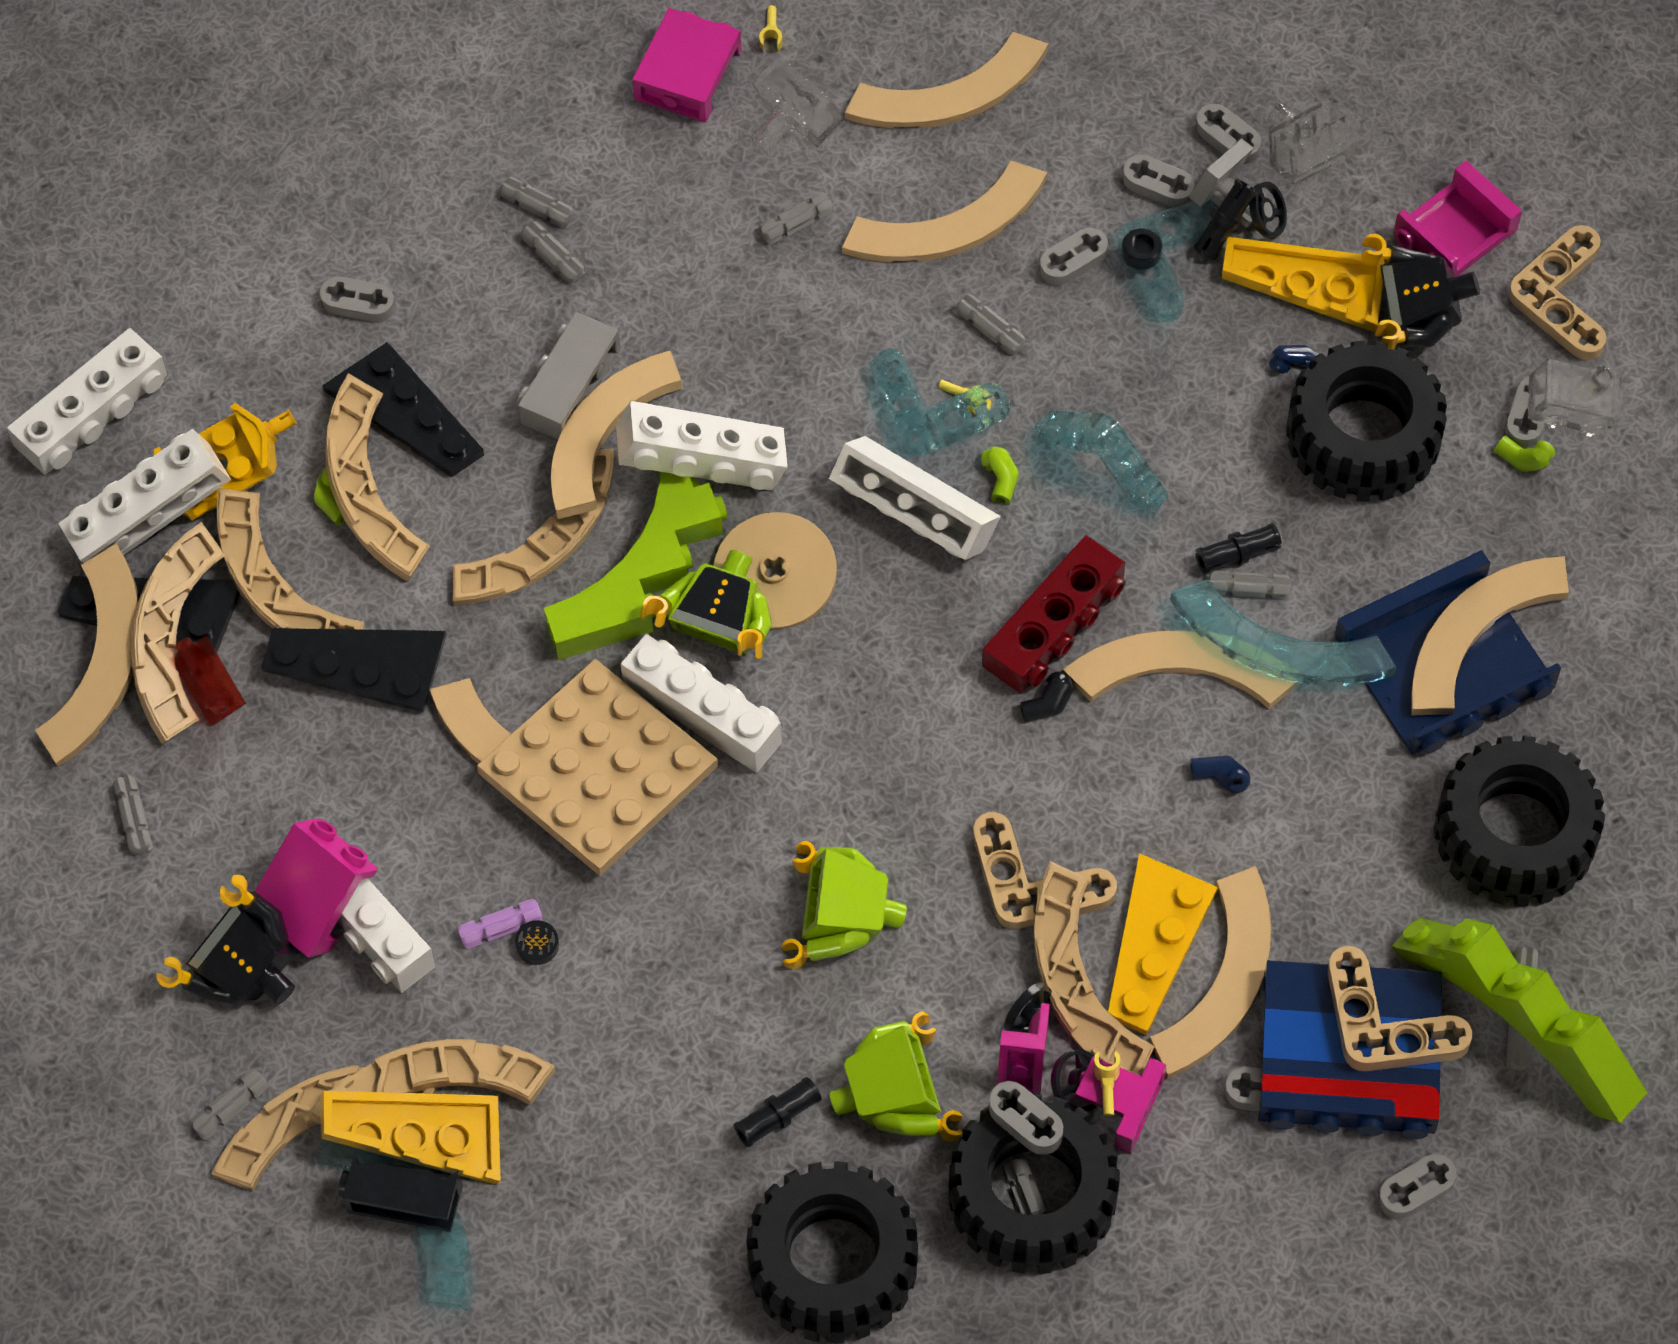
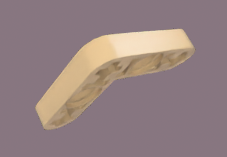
(1547, 287)
(1017, 887)
(1372, 1031)

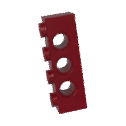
(1085, 565)

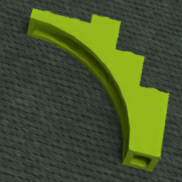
(659, 558)
(1528, 999)

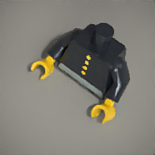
(1418, 294)
(240, 954)

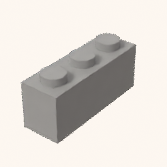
(568, 374)

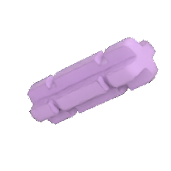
(499, 923)

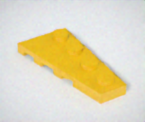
(1309, 277)
(1157, 934)
(419, 1128)

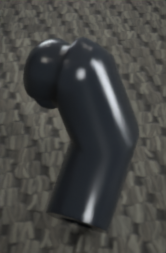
(1052, 700)

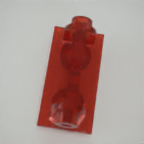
(207, 679)

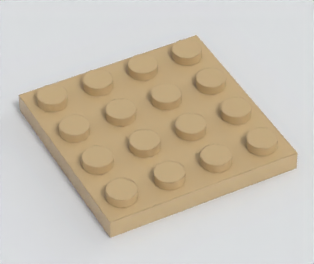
(597, 766)

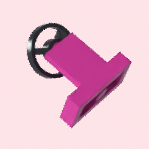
(1021, 1052)
(1131, 1092)

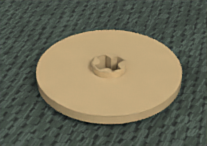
(805, 558)

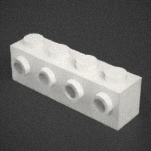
(88, 402)
(701, 446)
(914, 497)
(146, 498)
(702, 703)
(385, 937)

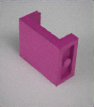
(686, 64)
(1460, 220)
(313, 883)

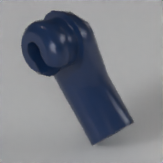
(1287, 354)
(1222, 769)

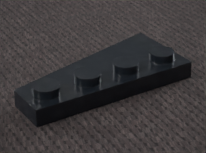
(412, 411)
(202, 614)
(371, 664)

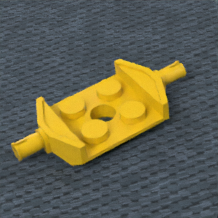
(246, 446)

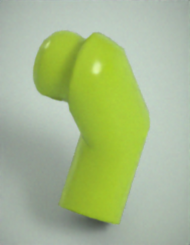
(1525, 459)
(1007, 474)
(325, 500)

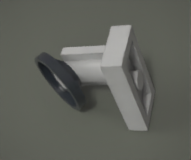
(1218, 181)

